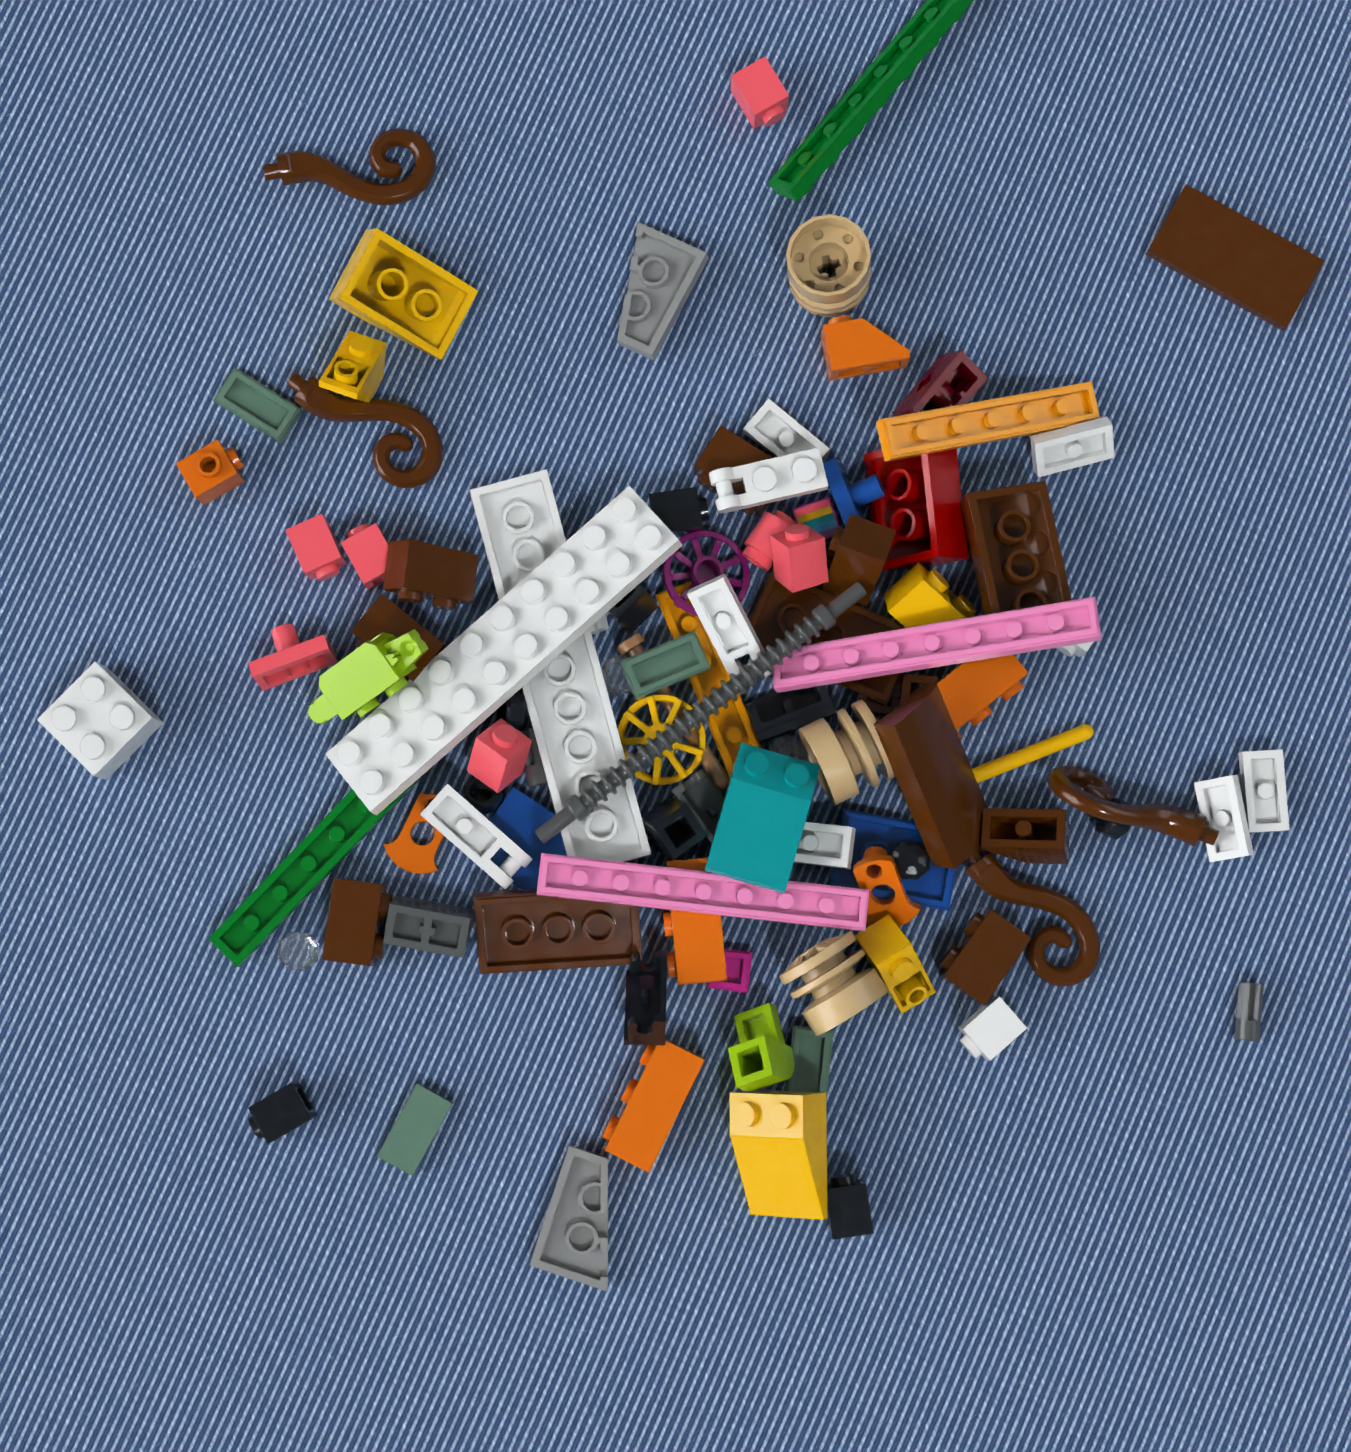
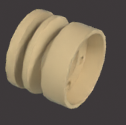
(832, 244)
(846, 752)
(833, 983)

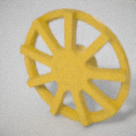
(650, 731)

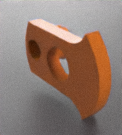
(406, 852)
(879, 869)

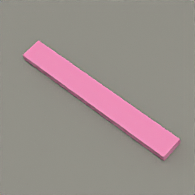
(940, 644)
(700, 892)

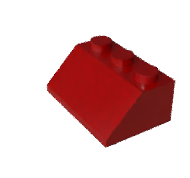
(921, 507)

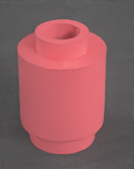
(758, 543)

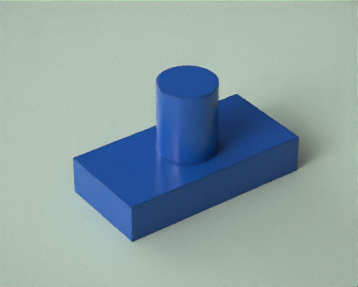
(851, 496)

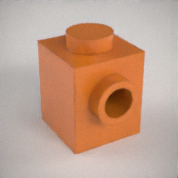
(212, 471)

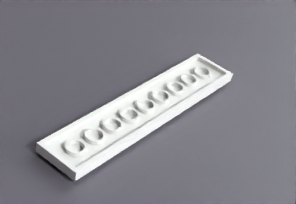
(503, 650)
(569, 695)

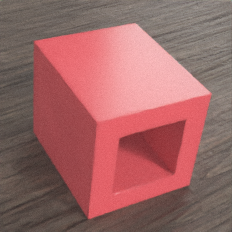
(760, 93)
(316, 548)
(368, 553)
(799, 557)
(499, 755)

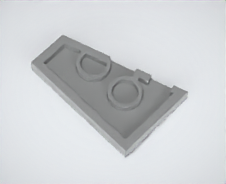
(658, 287)
(576, 1222)

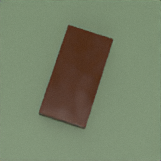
(1235, 257)
(780, 609)
(550, 933)

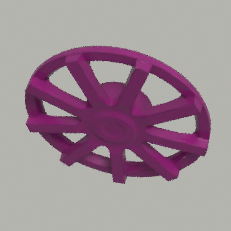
(703, 568)

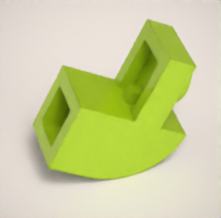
(762, 1052)

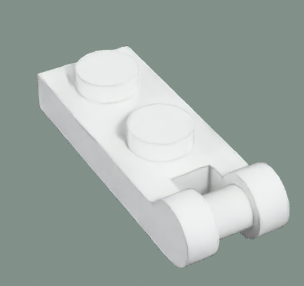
(769, 480)
(725, 622)
(474, 835)

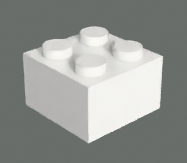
(100, 721)

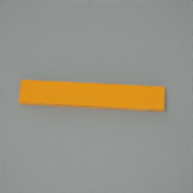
(986, 421)
(732, 724)

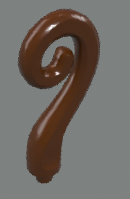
(311, 167)
(336, 408)
(1096, 801)
(998, 883)

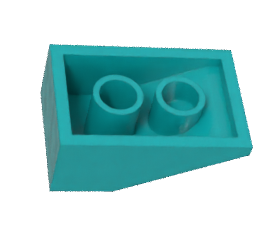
(762, 818)

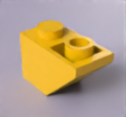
(356, 367)
(925, 599)
(896, 963)

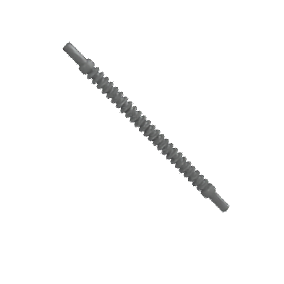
(822, 618)

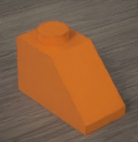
(859, 349)

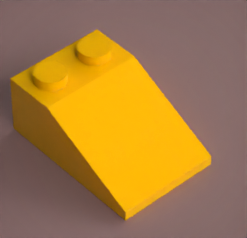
(403, 293)
(781, 1151)

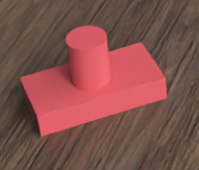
(292, 658)

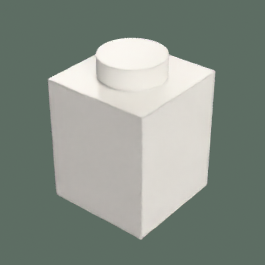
(990, 1029)

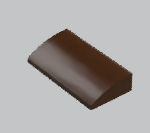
(1015, 547)
(934, 776)

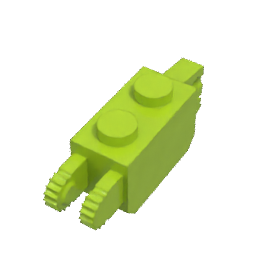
(365, 674)

